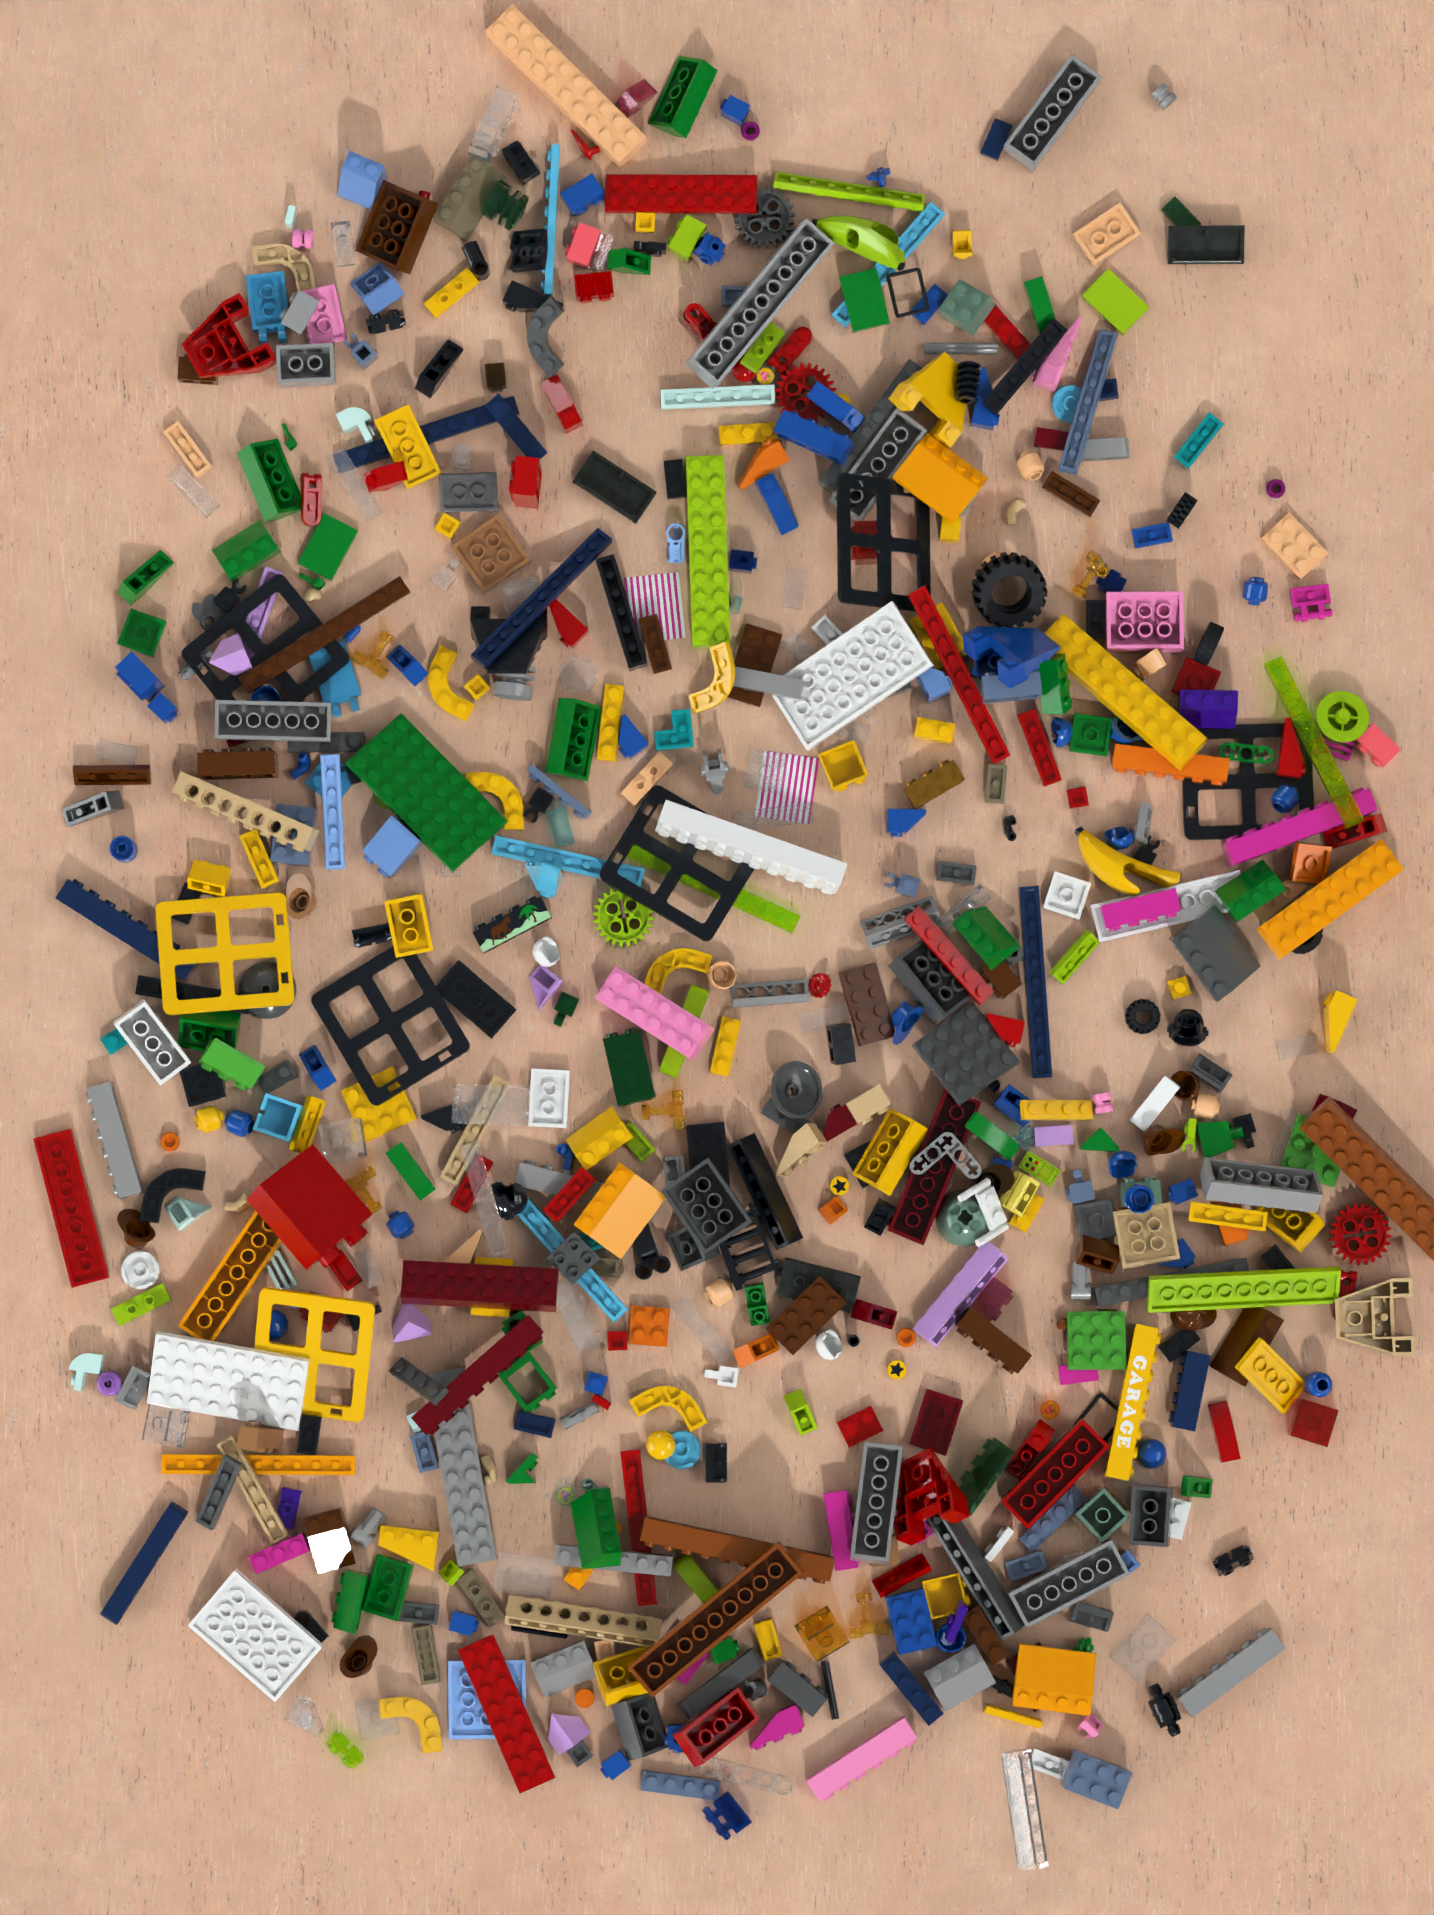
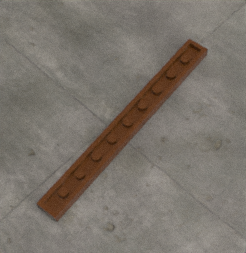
(324, 635)

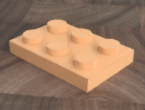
(1106, 234)
(1294, 546)

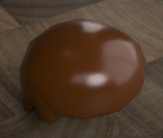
(1188, 1085)

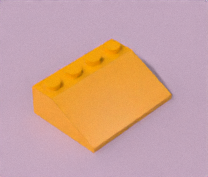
(940, 478)
(620, 1210)
(1054, 1679)

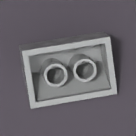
(563, 1668)
(960, 1677)

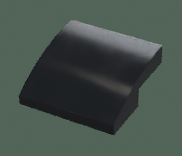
(529, 250)

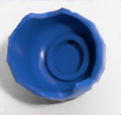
(265, 693)
(1063, 730)
(1119, 838)
(1122, 1164)
(1139, 1198)
(279, 1325)
(1152, 1454)
(947, 1646)

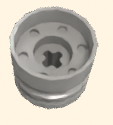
(514, 686)

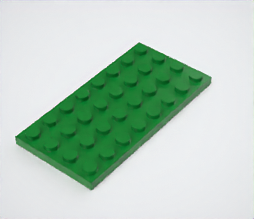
(426, 792)

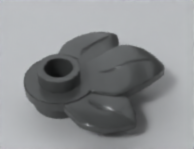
(207, 610)

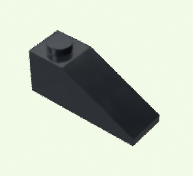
(523, 299)
(438, 368)

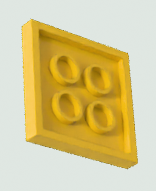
(381, 1118)

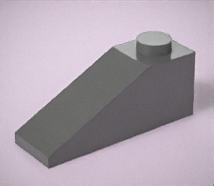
(93, 808)

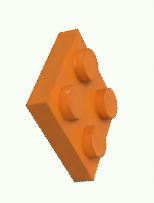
(1310, 862)
(649, 1326)

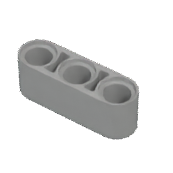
(1106, 449)

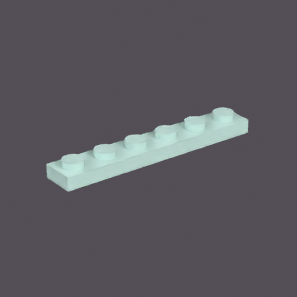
(717, 397)

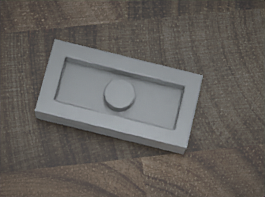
(1144, 817)

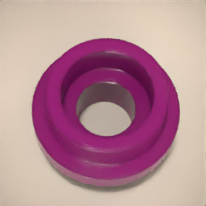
(750, 125)
(1275, 482)

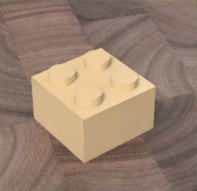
(868, 1104)

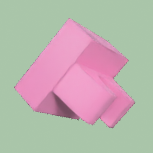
(1091, 1725)

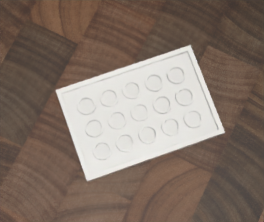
(255, 1635)

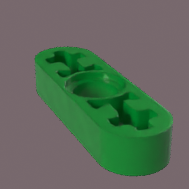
(1232, 746)

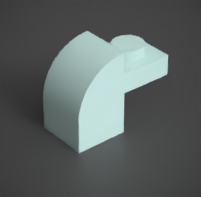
(355, 418)
(85, 1364)

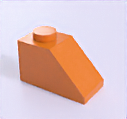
(755, 1350)

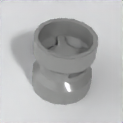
(1164, 98)

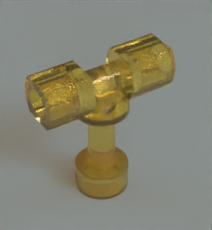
(1096, 568)
(372, 660)
(674, 1110)
(359, 1184)
(867, 1626)

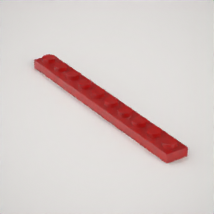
(958, 674)

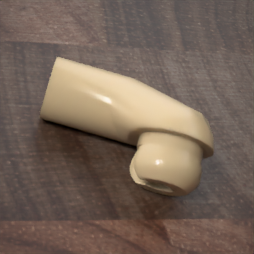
(1012, 510)
(312, 594)

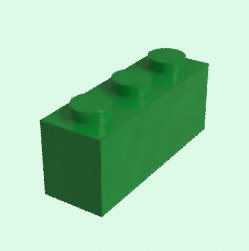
(1055, 685)

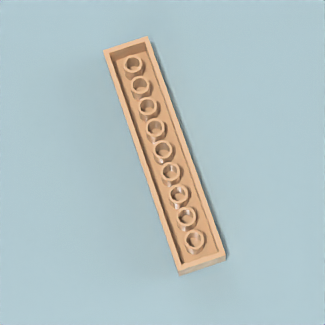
(565, 86)

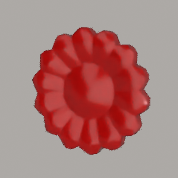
(819, 985)

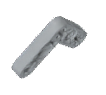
(950, 1151)

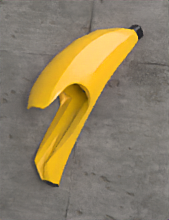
(1112, 865)

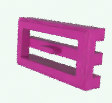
(1337, 755)

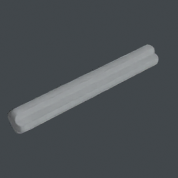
(960, 348)

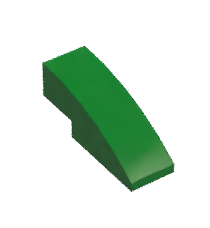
(1039, 302)
(992, 1136)
(410, 1171)

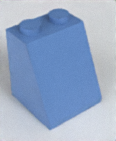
(361, 180)
(391, 847)

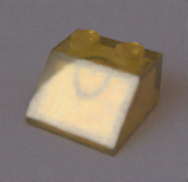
(822, 1633)

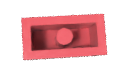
(583, 245)
(1377, 746)

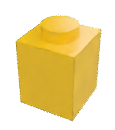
(950, 532)

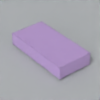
(1053, 1135)

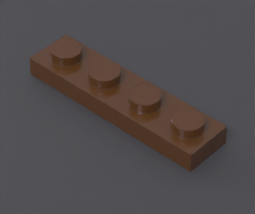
(112, 774)

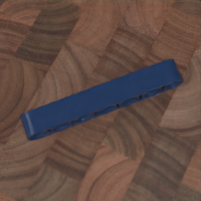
(144, 1563)

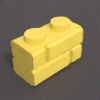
(1020, 1194)

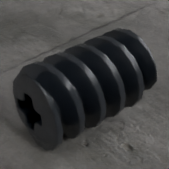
(967, 382)

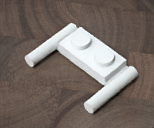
(990, 1208)

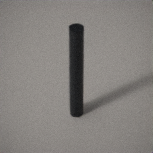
(830, 1690)

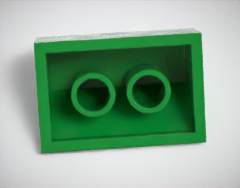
(246, 551)
(1249, 890)
(986, 936)
(201, 1028)
(350, 1600)

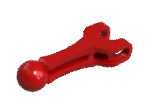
(702, 326)

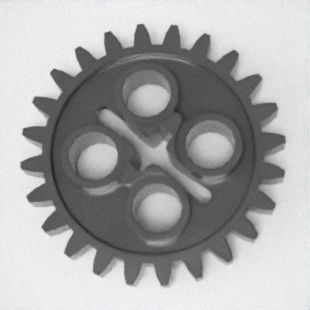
(766, 234)

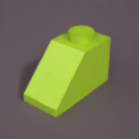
(800, 1412)

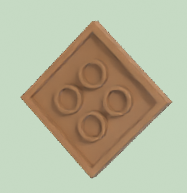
(490, 553)

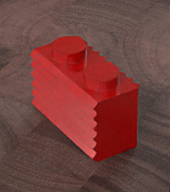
(594, 286)

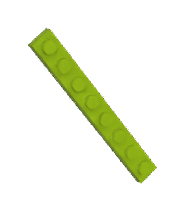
(849, 191)

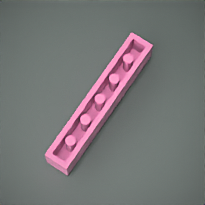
(861, 1758)

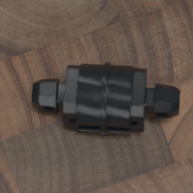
(1164, 1709)

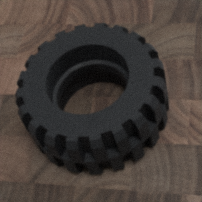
(996, 570)

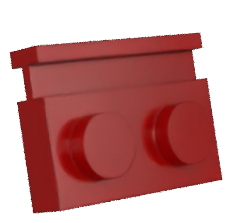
(859, 1426)

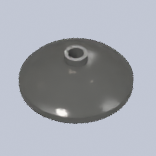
(263, 975)
(804, 1087)

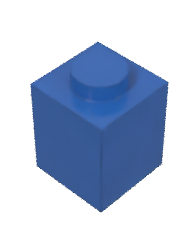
(734, 110)
(163, 708)
(1182, 1191)
(596, 1383)
(463, 1623)
(615, 1765)

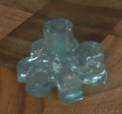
(1024, 1138)

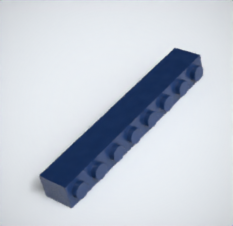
(116, 923)

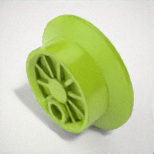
(1342, 716)

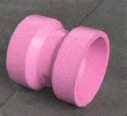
(302, 236)
(1105, 1106)

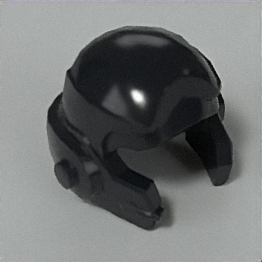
(1188, 1028)
(509, 1199)

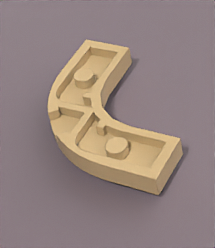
(289, 257)

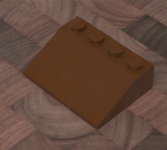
(396, 227)

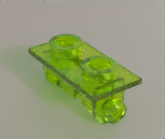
(350, 1756)

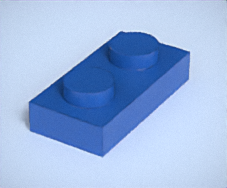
(935, 299)
(1151, 535)

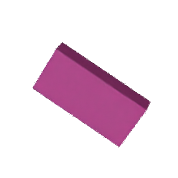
(1076, 1376)

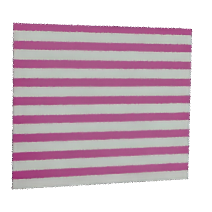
(660, 596)
(797, 785)

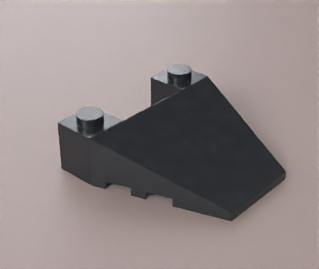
(521, 652)

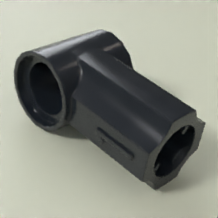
(476, 259)
(312, 1626)

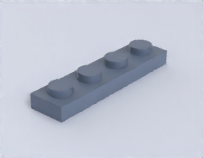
(564, 798)
(1053, 1518)
(680, 1785)

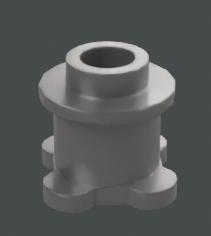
(1010, 960)
(754, 1689)

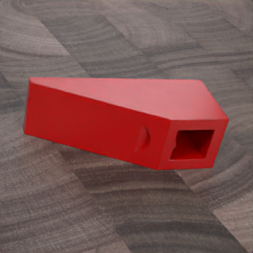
(1030, 1449)

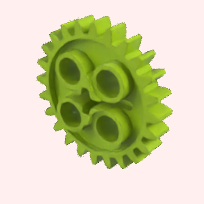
(606, 919)

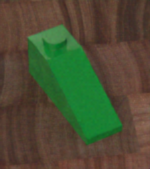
(144, 577)

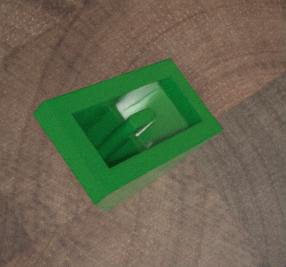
(1099, 1142)

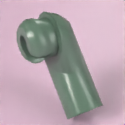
(588, 1484)

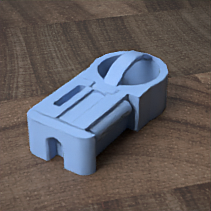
(676, 548)

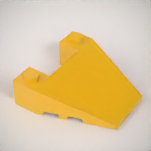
(935, 389)

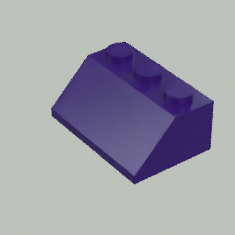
(1209, 708)

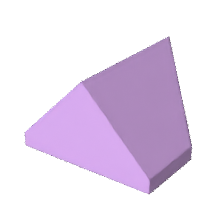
(231, 656)
(544, 985)
(410, 1324)
(566, 1731)

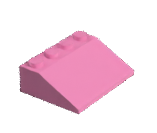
(1144, 622)

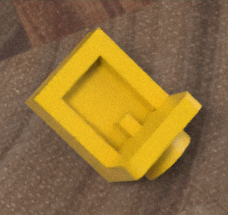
(962, 243)

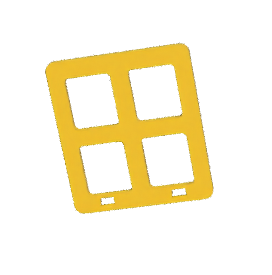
(223, 953)
(317, 1305)

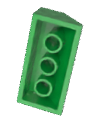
(683, 96)
(270, 479)
(573, 739)
(596, 1529)

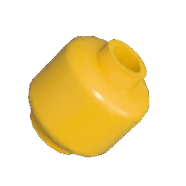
(208, 1119)

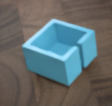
(279, 1117)

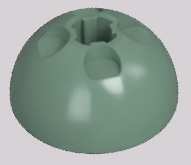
(955, 1228)

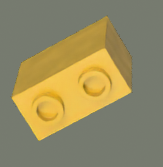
(843, 766)
(944, 1593)

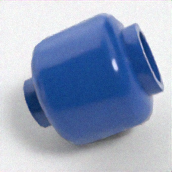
(1255, 590)
(1285, 798)
(239, 1123)
(400, 1224)
(1318, 1384)

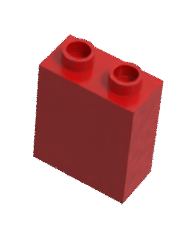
(311, 1208)

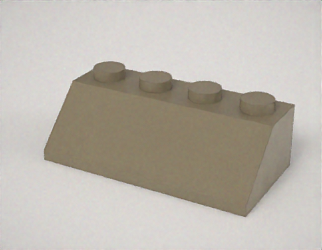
(463, 204)

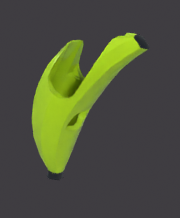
(865, 238)

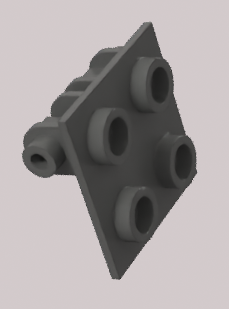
(573, 1258)

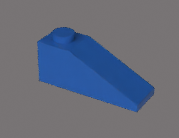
(835, 407)
(981, 416)
(776, 503)

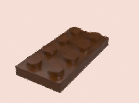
(755, 652)
(867, 1004)
(806, 1314)

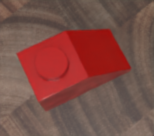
(386, 477)
(1008, 1029)

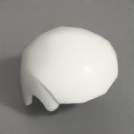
(546, 952)
(829, 1345)

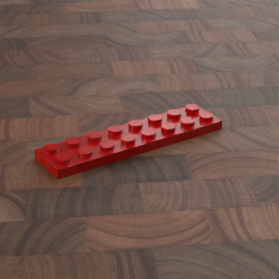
(681, 194)
(71, 1208)
(506, 1713)

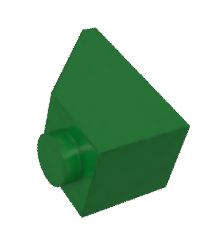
(629, 262)
(725, 1650)

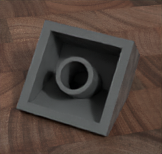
(687, 1250)

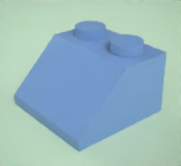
(377, 288)
(934, 684)

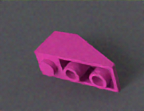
(783, 1722)

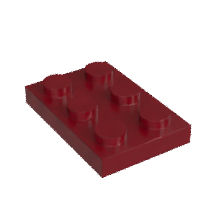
(936, 1422)

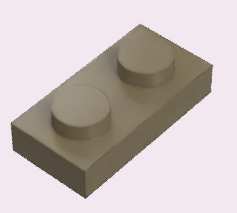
(995, 783)

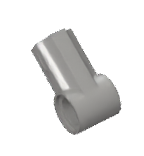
(1080, 1286)
(366, 1531)

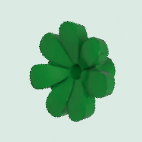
(1084, 1645)

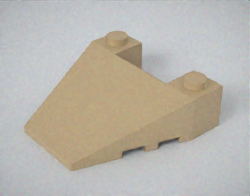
(1369, 1317)

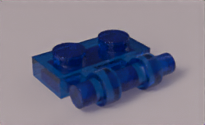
(732, 1813)

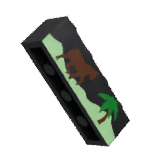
(512, 924)

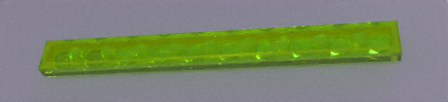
(1313, 742)
(745, 901)

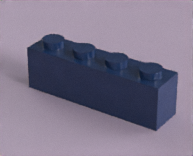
(515, 427)
(1190, 1390)
(911, 1688)

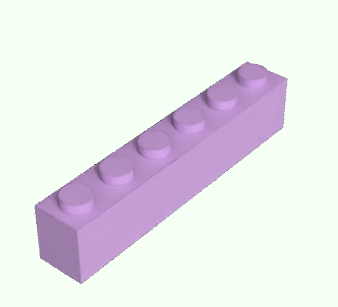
(960, 1293)

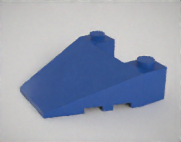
(1020, 647)

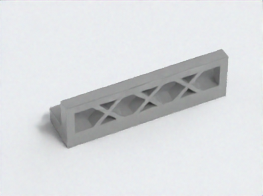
(897, 929)
(770, 1000)

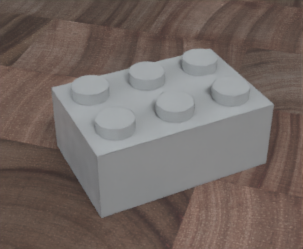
(306, 365)

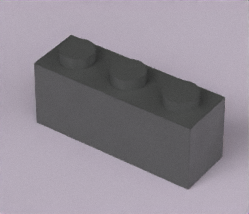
(798, 1687)

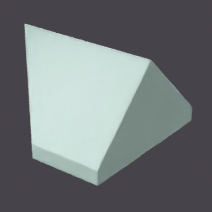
(185, 1212)

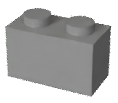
(299, 311)

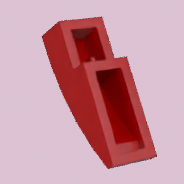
(1224, 1431)

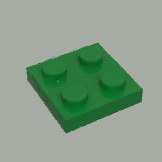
(142, 633)
(1090, 735)

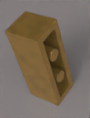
(933, 783)

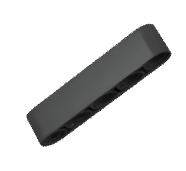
(721, 1683)

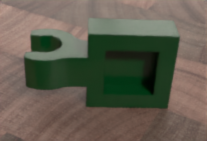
(565, 1006)

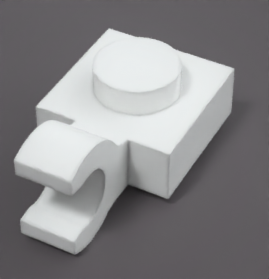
(725, 1376)

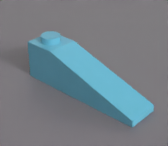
(545, 878)

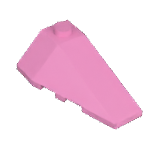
(1051, 368)

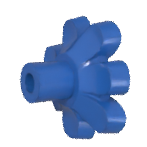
(879, 176)

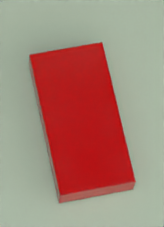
(345, 1272)

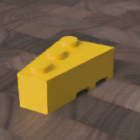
(411, 1543)

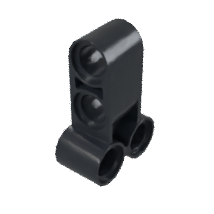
(648, 1253)

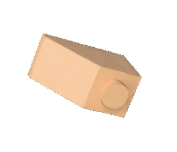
(1149, 665)

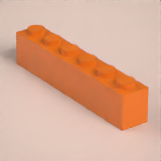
(1148, 760)

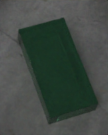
(1179, 214)

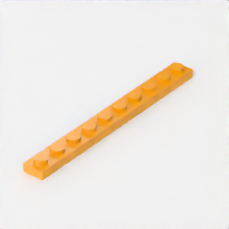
(262, 1464)

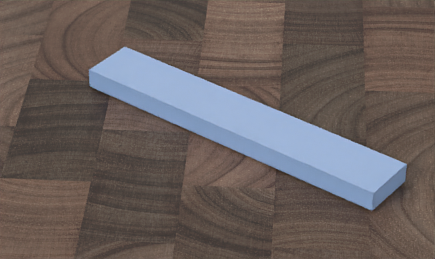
(332, 811)

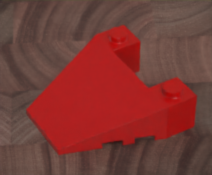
(219, 348)
(924, 1492)

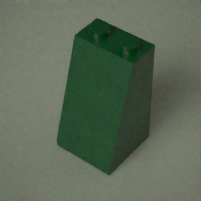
(629, 1067)

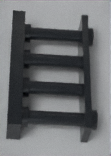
(732, 1261)

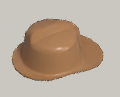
(299, 896)

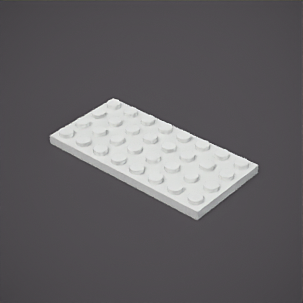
(853, 675)
(228, 1380)

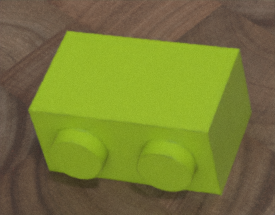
(686, 237)

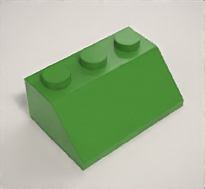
(231, 1064)

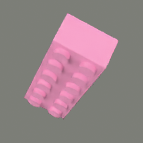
(654, 1013)

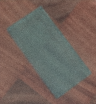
(560, 827)

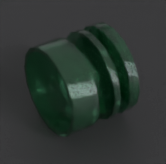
(506, 206)

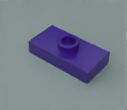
(289, 1506)
(955, 1620)

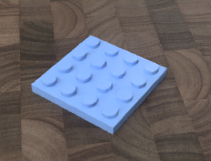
(464, 1708)

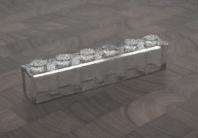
(484, 1198)
(1024, 1809)

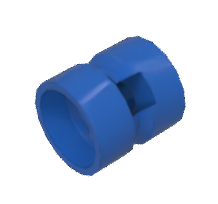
(123, 849)

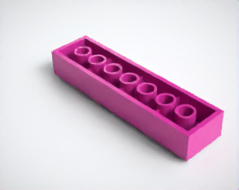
(1291, 829)

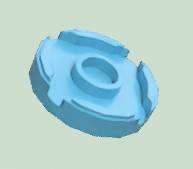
(1065, 402)
(686, 1450)

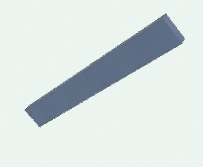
(1088, 402)

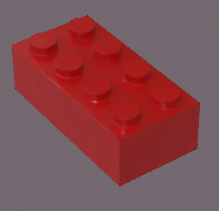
(526, 482)
(716, 1727)

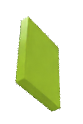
(1115, 301)

